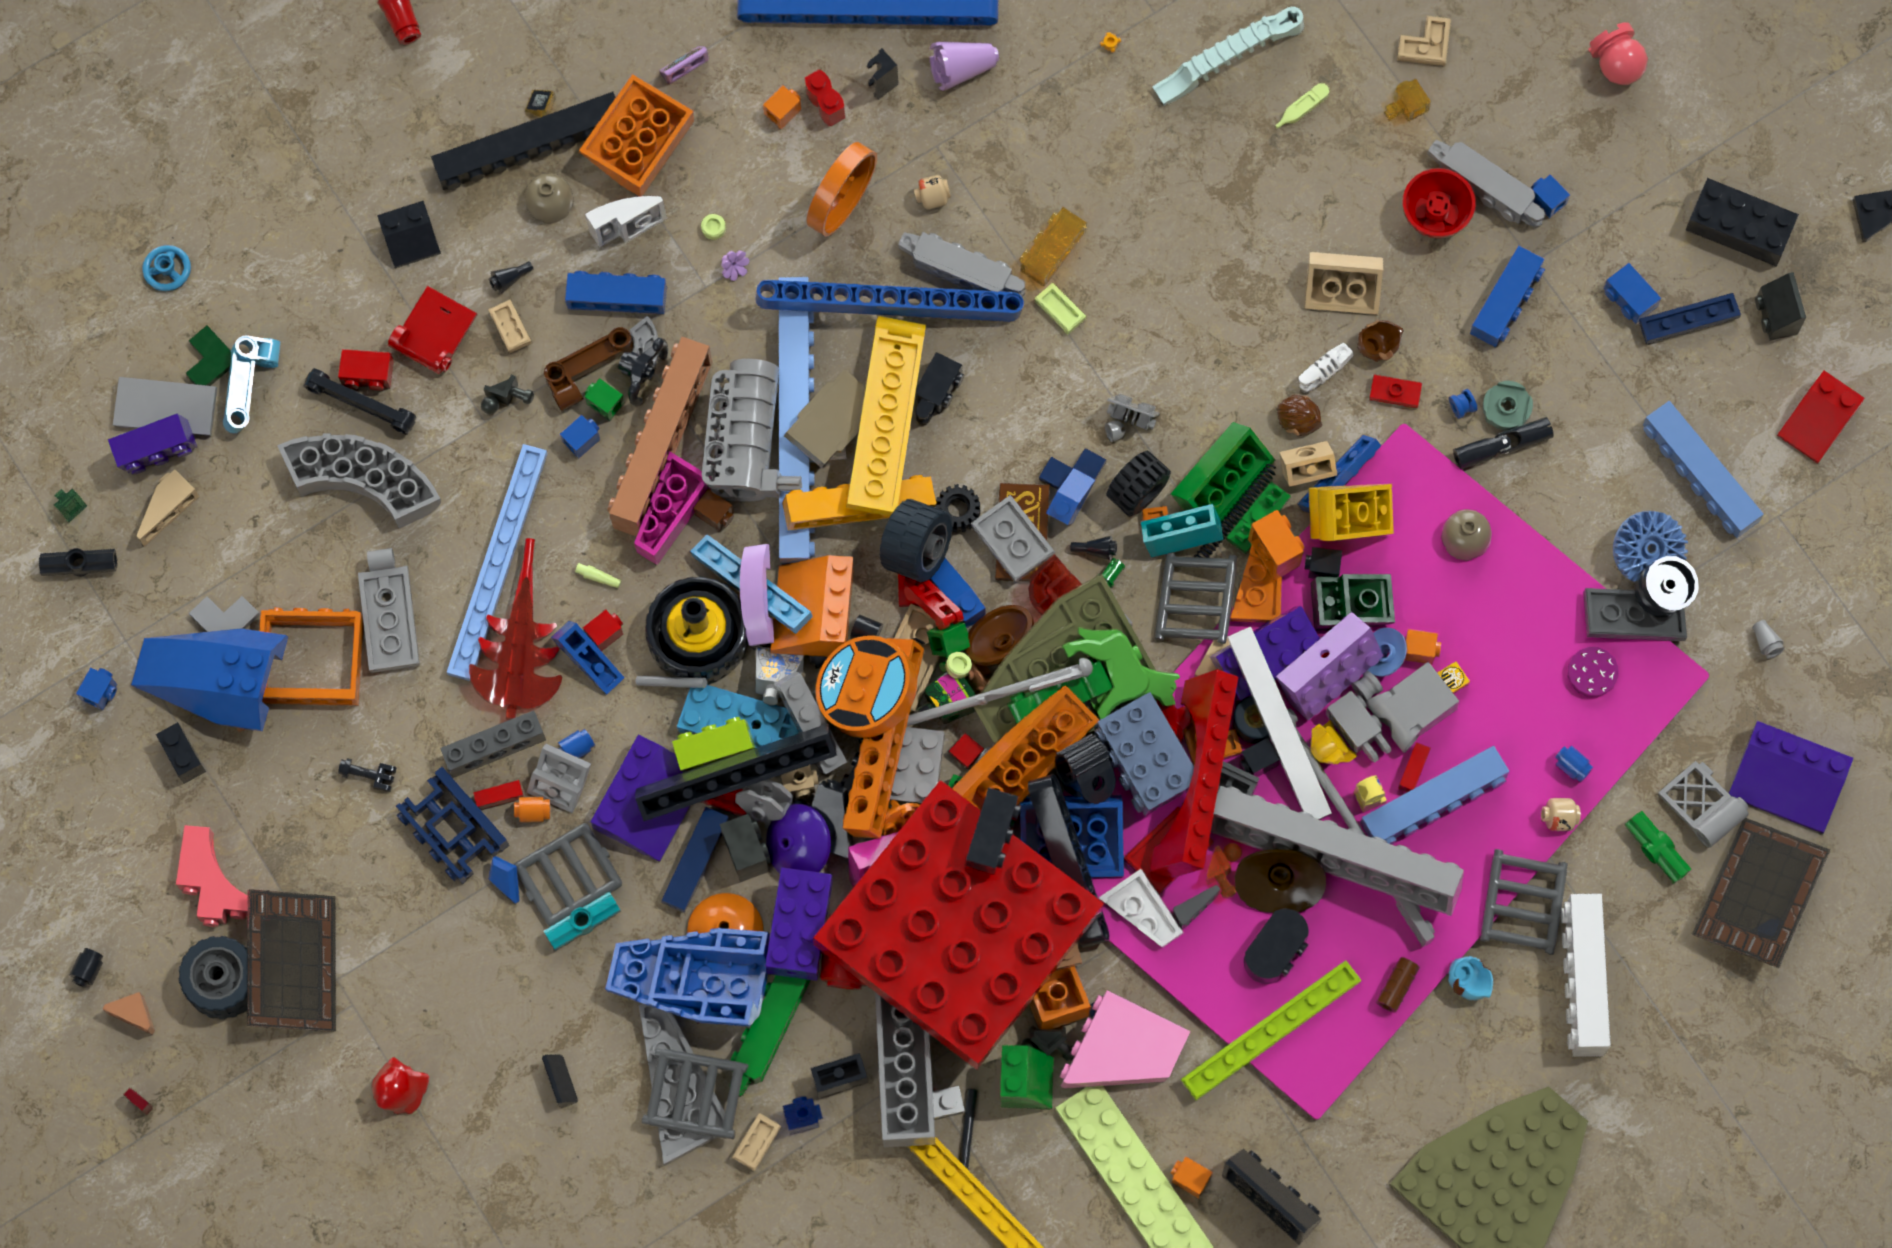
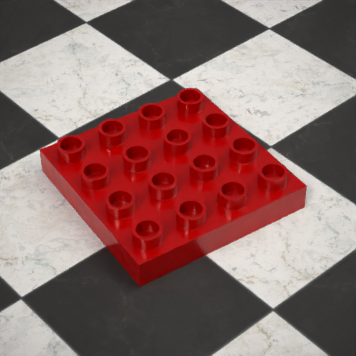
(953, 941)

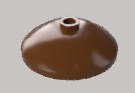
(998, 634)

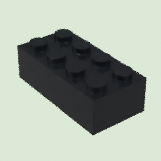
(1742, 222)

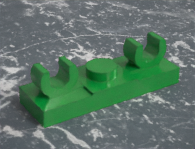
(1270, 500)

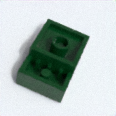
(1362, 594)

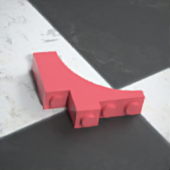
(201, 873)

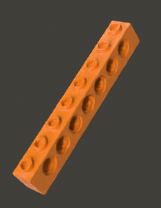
(882, 773)

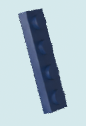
(1689, 318)

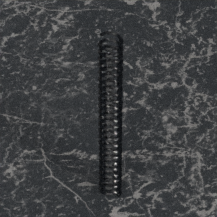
(1240, 508)

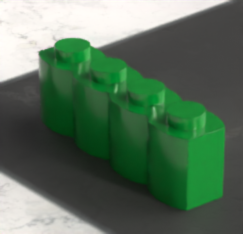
(1083, 687)

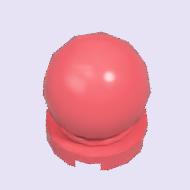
(1620, 56)

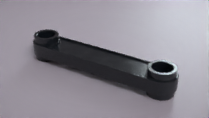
(320, 382)

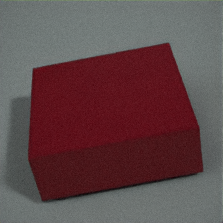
(138, 1101)

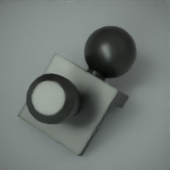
(503, 393)
(1048, 1041)

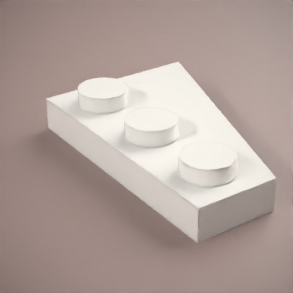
(1144, 908)

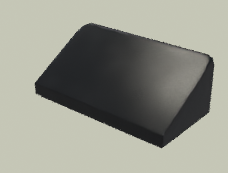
(560, 1080)

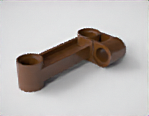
(581, 363)

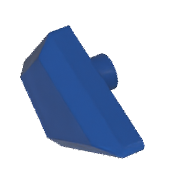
(505, 878)

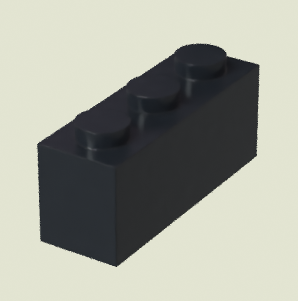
(992, 831)

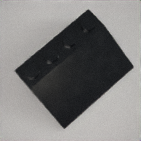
(1271, 1196)

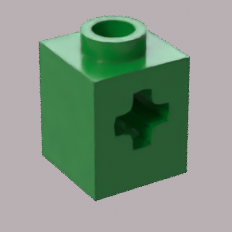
(604, 399)

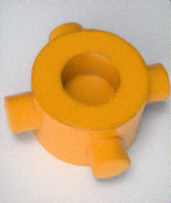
(1110, 42)

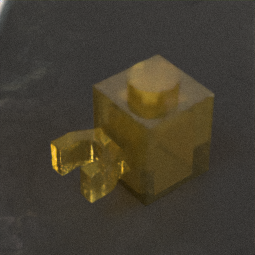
(1409, 100)

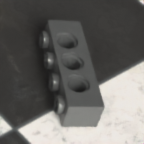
(493, 744)

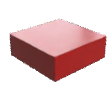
(966, 751)

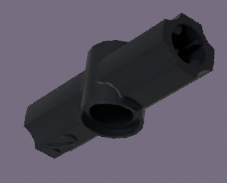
(62, 562)

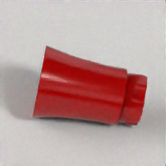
(401, 19)

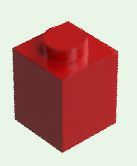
(604, 629)

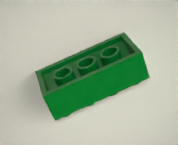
(1224, 471)

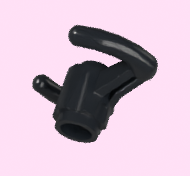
(641, 367)

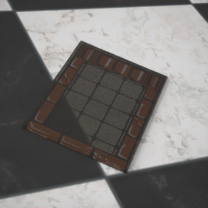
(1761, 892)
(291, 960)

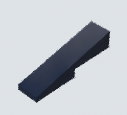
(694, 860)

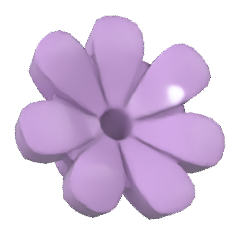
(733, 264)

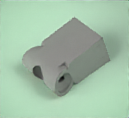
(1414, 705)

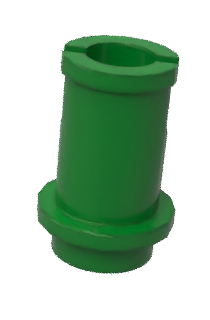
(1112, 571)

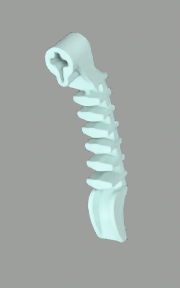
(1187, 76)

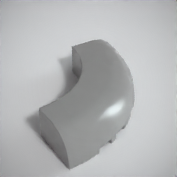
(362, 468)

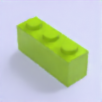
(713, 744)

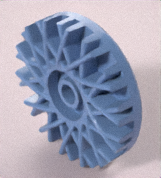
(1642, 530)

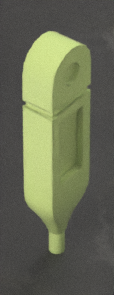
(1304, 104)

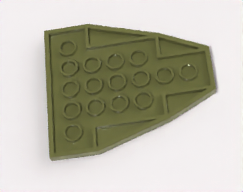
(1041, 648)
(1499, 1173)

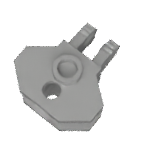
(765, 801)

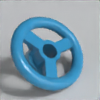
(161, 260)

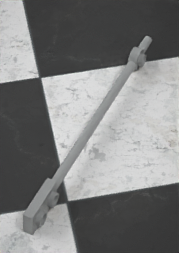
(1410, 911)

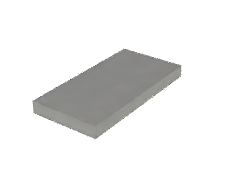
(148, 401)

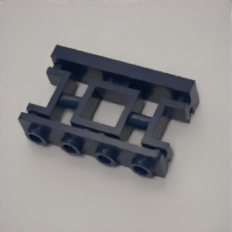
(466, 813)

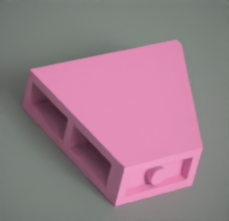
(1123, 1046)

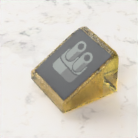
(540, 102)

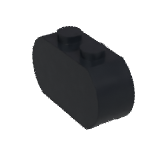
(1277, 946)

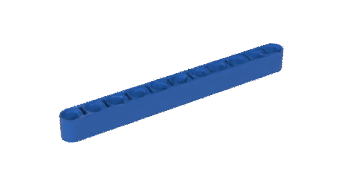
(870, 11)
(878, 306)

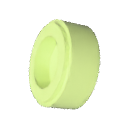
(713, 226)
(958, 665)

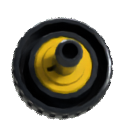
(696, 629)

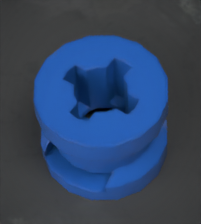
(1463, 403)

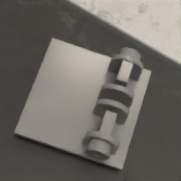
(1123, 402)

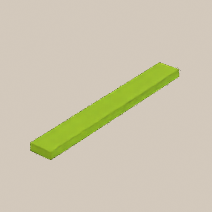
(1271, 1030)

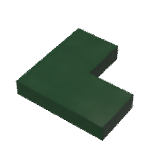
(215, 358)

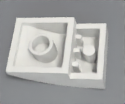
(625, 218)

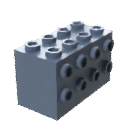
(1146, 754)

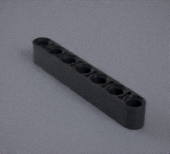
(1064, 845)

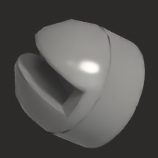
(1114, 431)

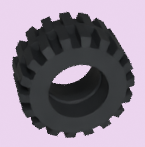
(1138, 483)

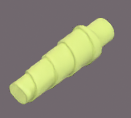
(597, 575)

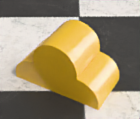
(1350, 511)

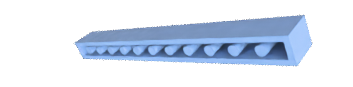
(793, 397)

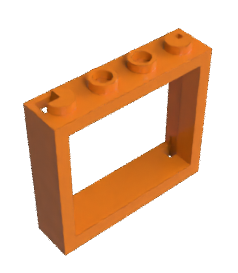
(322, 617)

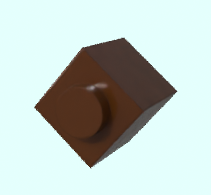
(714, 510)

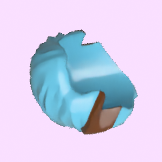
(1470, 978)

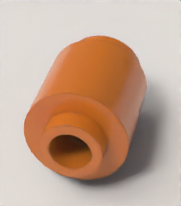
(532, 809)

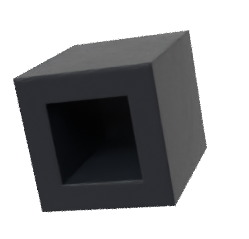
(1323, 562)
(1259, 758)

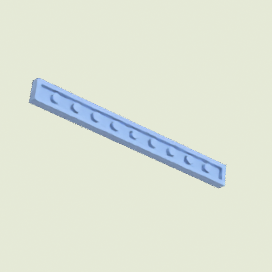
(497, 560)

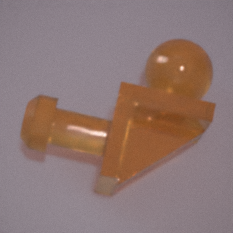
(1220, 867)

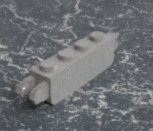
(1489, 183)
(959, 265)

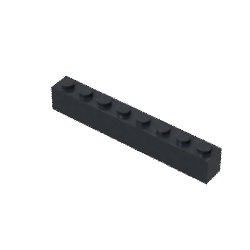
(520, 143)
(735, 772)

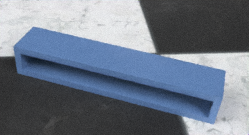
(1702, 469)
(1436, 797)

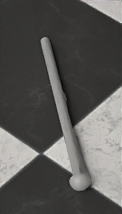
(1083, 669)

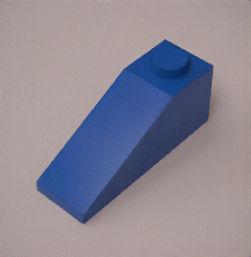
(959, 592)
(587, 656)

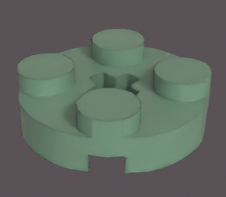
(1519, 398)

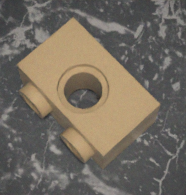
(1308, 463)

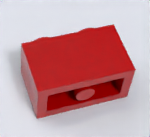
(365, 369)

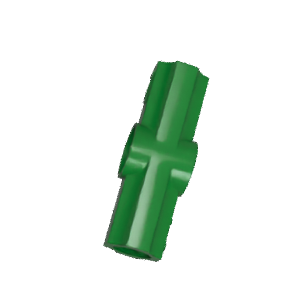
(1658, 847)

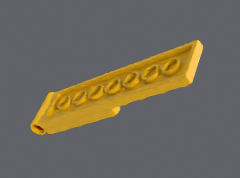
(886, 416)

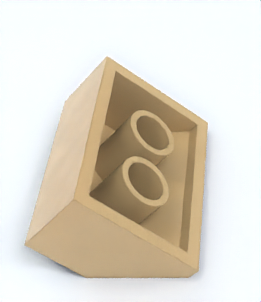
(1344, 283)

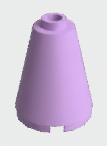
(960, 61)

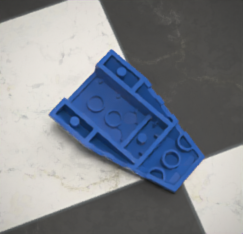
(212, 673)
(695, 976)

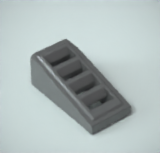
(1190, 909)

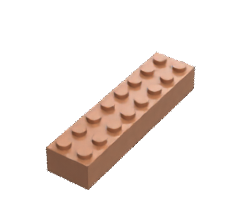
(661, 433)

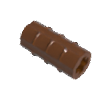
(1398, 984)

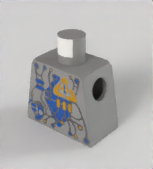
(772, 668)

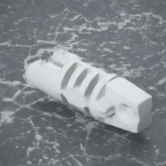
(1325, 367)

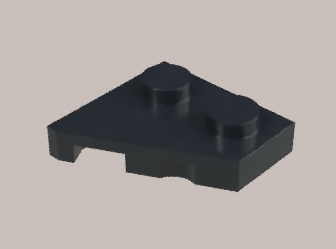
(1873, 212)

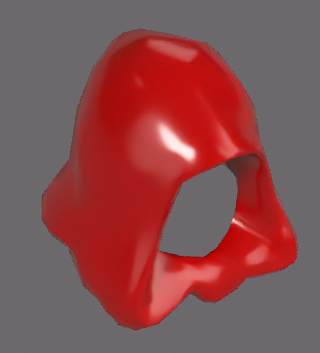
(399, 1087)

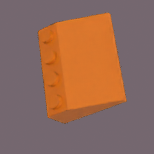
(637, 135)
(825, 590)

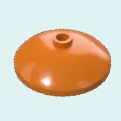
(728, 909)

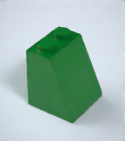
(1026, 1078)

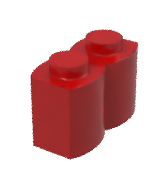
(823, 96)

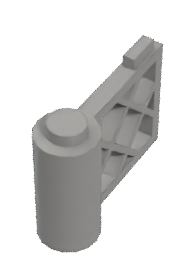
(1721, 815)

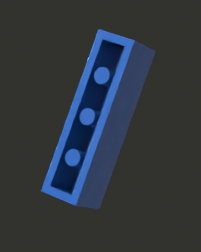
(616, 292)
(1507, 297)

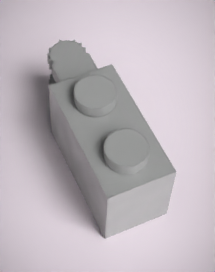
(1357, 725)

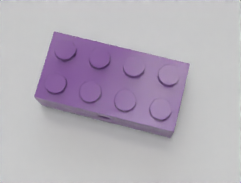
(1330, 666)

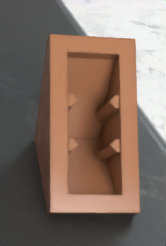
(132, 1011)

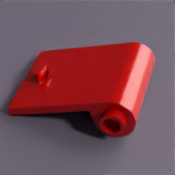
(433, 334)

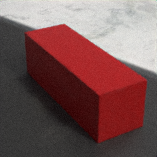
(1414, 767)
(498, 795)

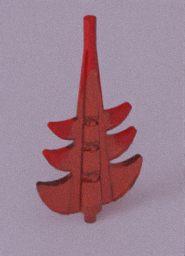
(514, 681)

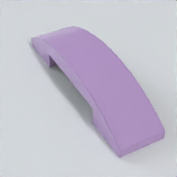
(754, 595)

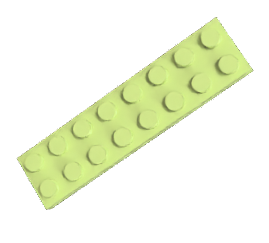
(1130, 1171)

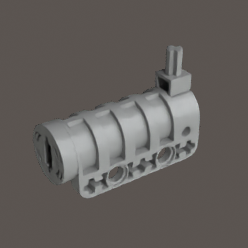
(746, 433)

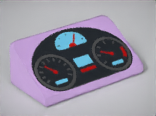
(684, 64)

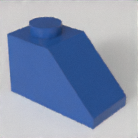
(1071, 497)

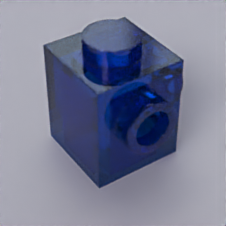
(802, 1115)

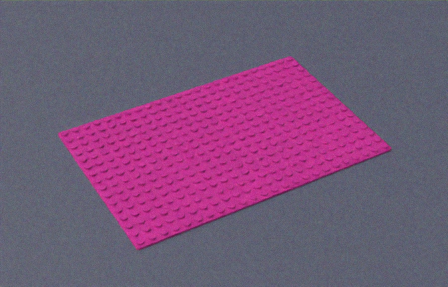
(1513, 631)

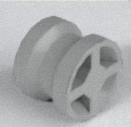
(1367, 686)

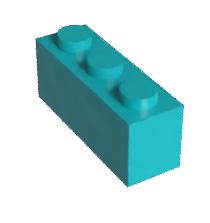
(1181, 530)

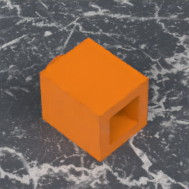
(782, 106)
(1422, 646)
(1190, 1176)

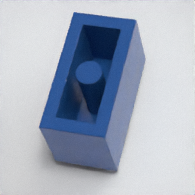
(1631, 293)

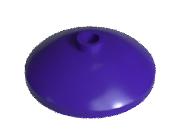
(807, 839)

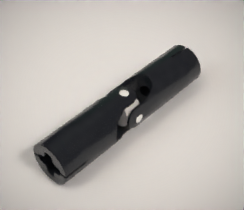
(1488, 447)

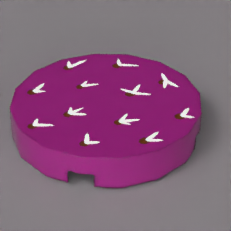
(1593, 671)

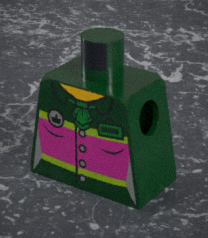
(945, 691)

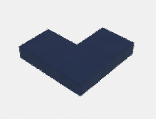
(1057, 472)

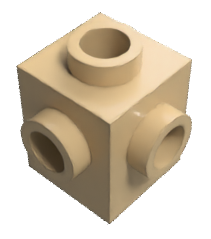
(803, 788)

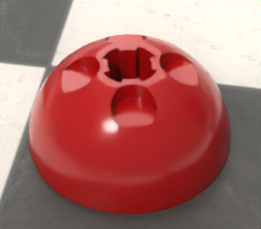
(1442, 193)

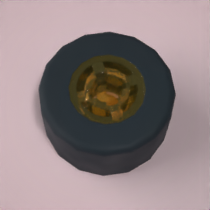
(1247, 727)

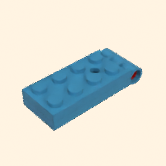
(717, 705)

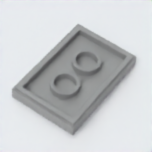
(1012, 538)

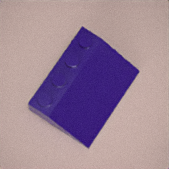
(1790, 776)
(618, 811)

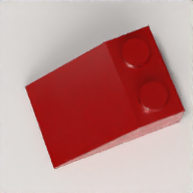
(1821, 416)

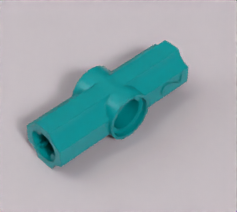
(596, 911)

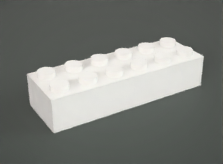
(1586, 975)

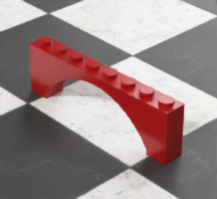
(1186, 843)

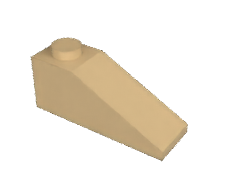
(167, 503)

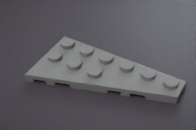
(663, 1032)

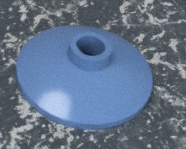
(1393, 642)

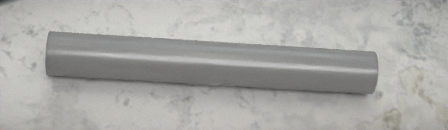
(671, 681)

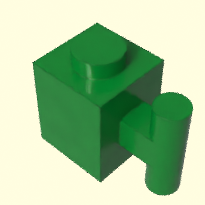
(948, 641)

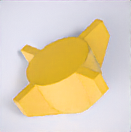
(1329, 746)

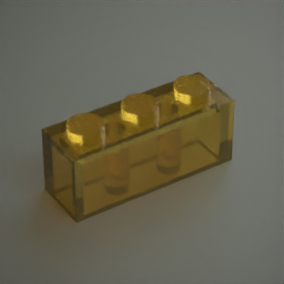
(1052, 246)

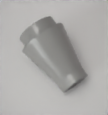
(1768, 641)

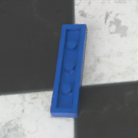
(1347, 466)

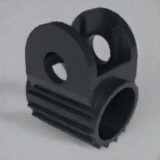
(1082, 765)

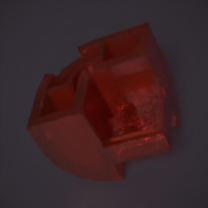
(1050, 583)

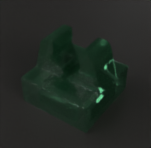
(69, 504)

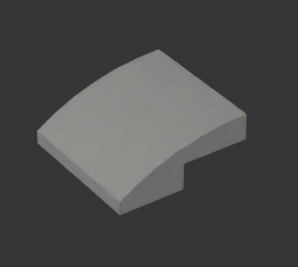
(559, 778)

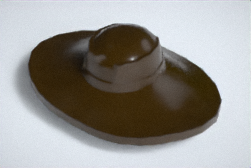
(1280, 880)

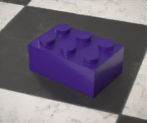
(153, 444)

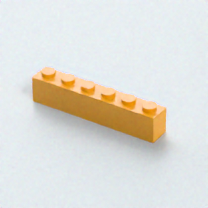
(828, 506)

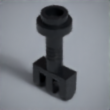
(379, 776)

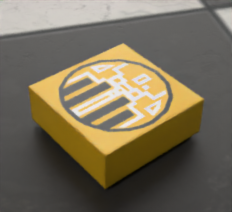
(1454, 677)

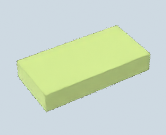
(1060, 308)

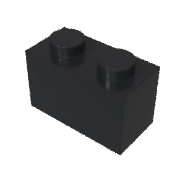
(180, 753)
(839, 1075)

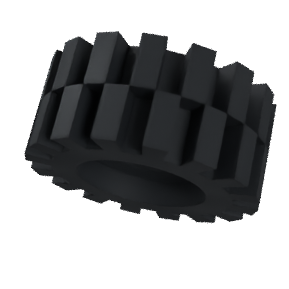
(967, 497)

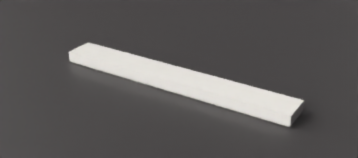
(1278, 723)

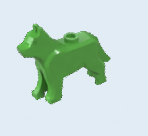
(1123, 670)

